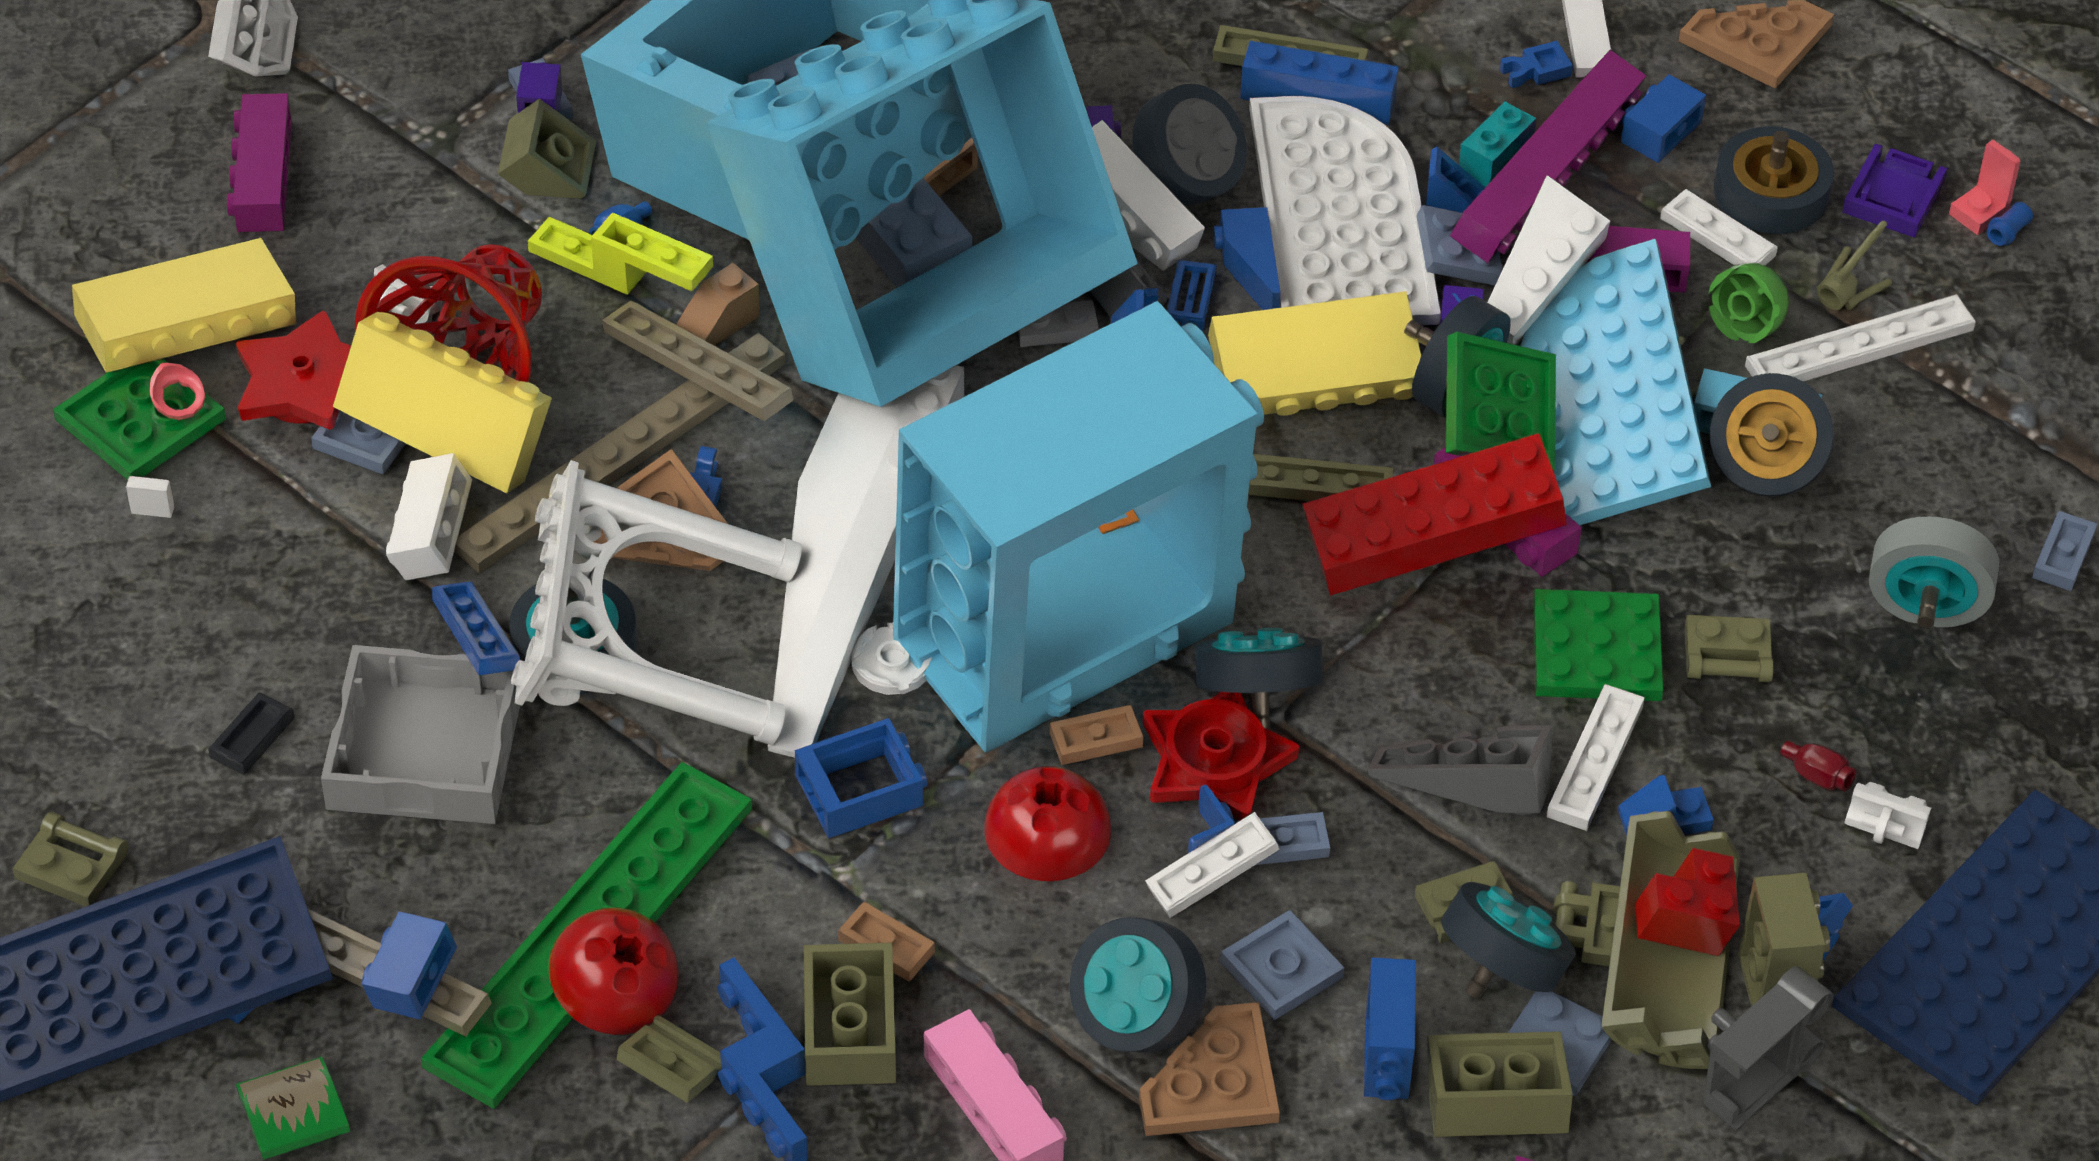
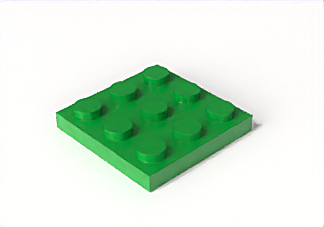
(1498, 394)
(124, 427)
(1597, 641)

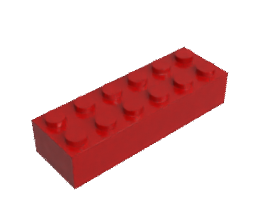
(1435, 514)

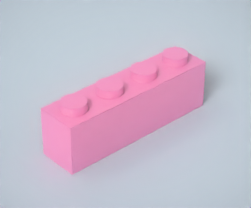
(992, 1092)

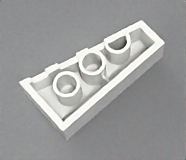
(1152, 215)
(1548, 252)

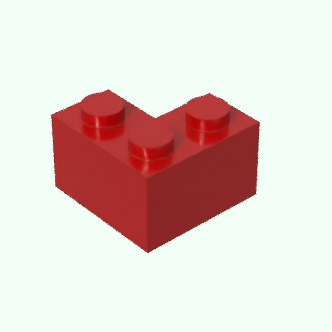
(1693, 907)

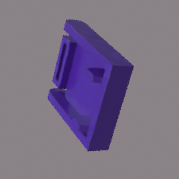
(1894, 190)

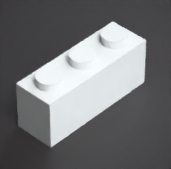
(429, 517)

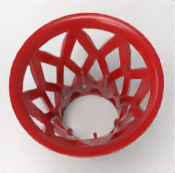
(478, 268)

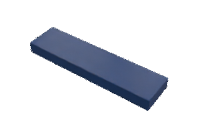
(475, 628)

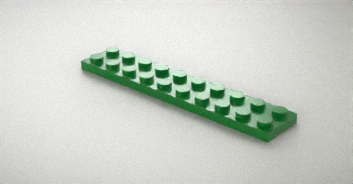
(636, 872)

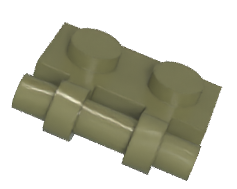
(1601, 917)

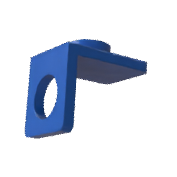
(1216, 815)

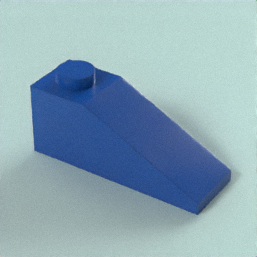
(1249, 253)

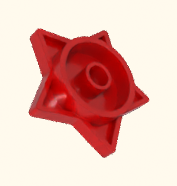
(294, 374)
(1215, 746)

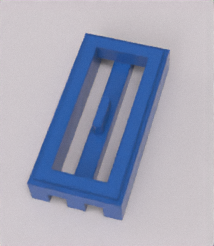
(1187, 316)

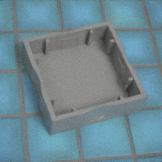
(420, 737)

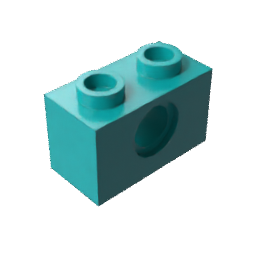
(1496, 142)

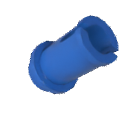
(2004, 229)

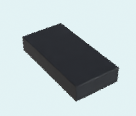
(251, 733)

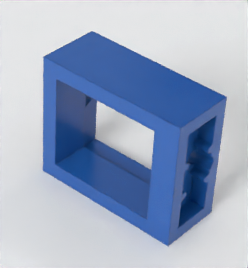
(849, 749)
(1390, 1028)

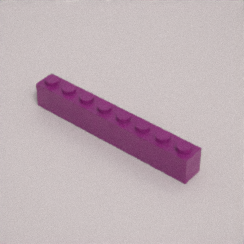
(1551, 151)

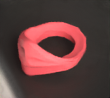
(169, 374)

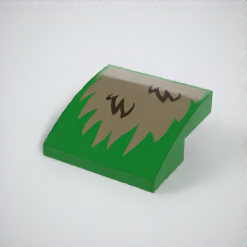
(292, 1108)

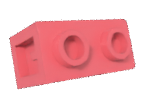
(1993, 190)

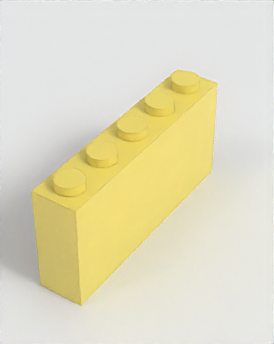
(183, 304)
(1320, 352)
(442, 400)

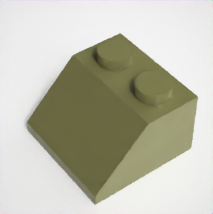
(546, 153)

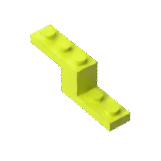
(620, 253)

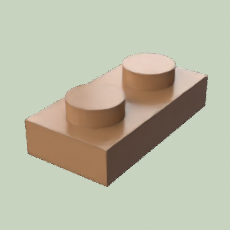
(1096, 734)
(873, 926)

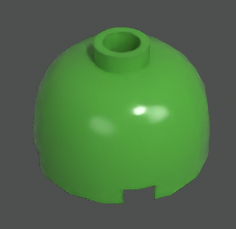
(1748, 302)

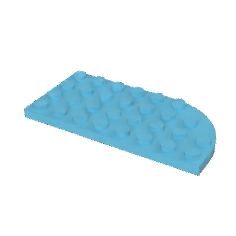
(1620, 388)

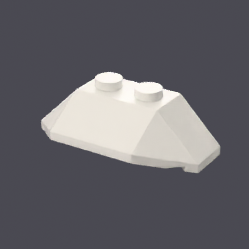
(254, 35)

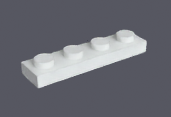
(1595, 757)

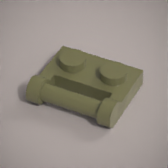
(1732, 647)
(66, 871)

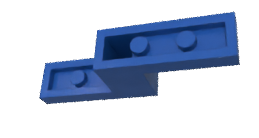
(761, 1063)

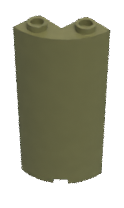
(1657, 992)

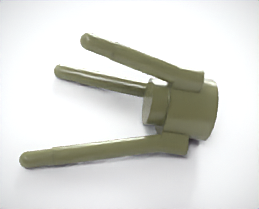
(1840, 284)

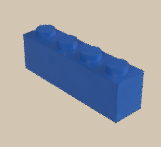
(1289, 71)

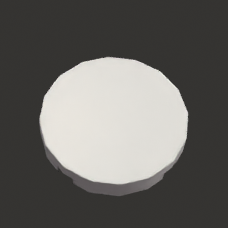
(887, 672)

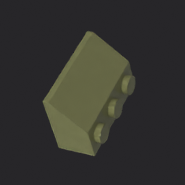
(1498, 1084)

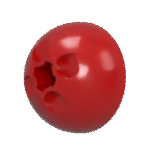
(1047, 824)
(611, 989)

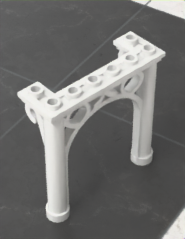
(563, 663)

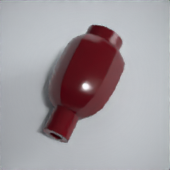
(1820, 765)

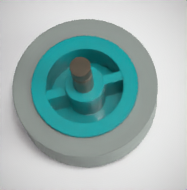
(1934, 572)

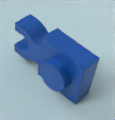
(1541, 63)

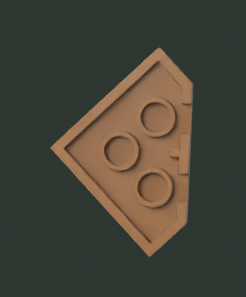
(1758, 38)
(671, 484)
(1214, 1077)

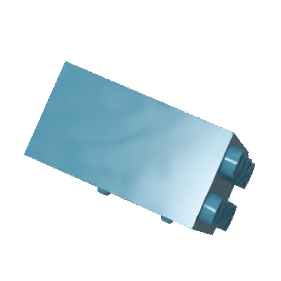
(680, 60)
(1036, 153)
(1005, 511)

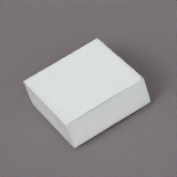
(150, 496)

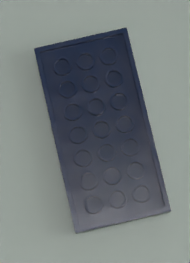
(1989, 952)
(153, 966)

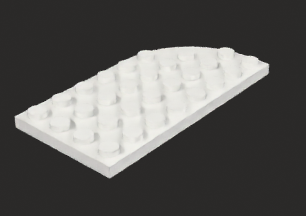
(1340, 204)

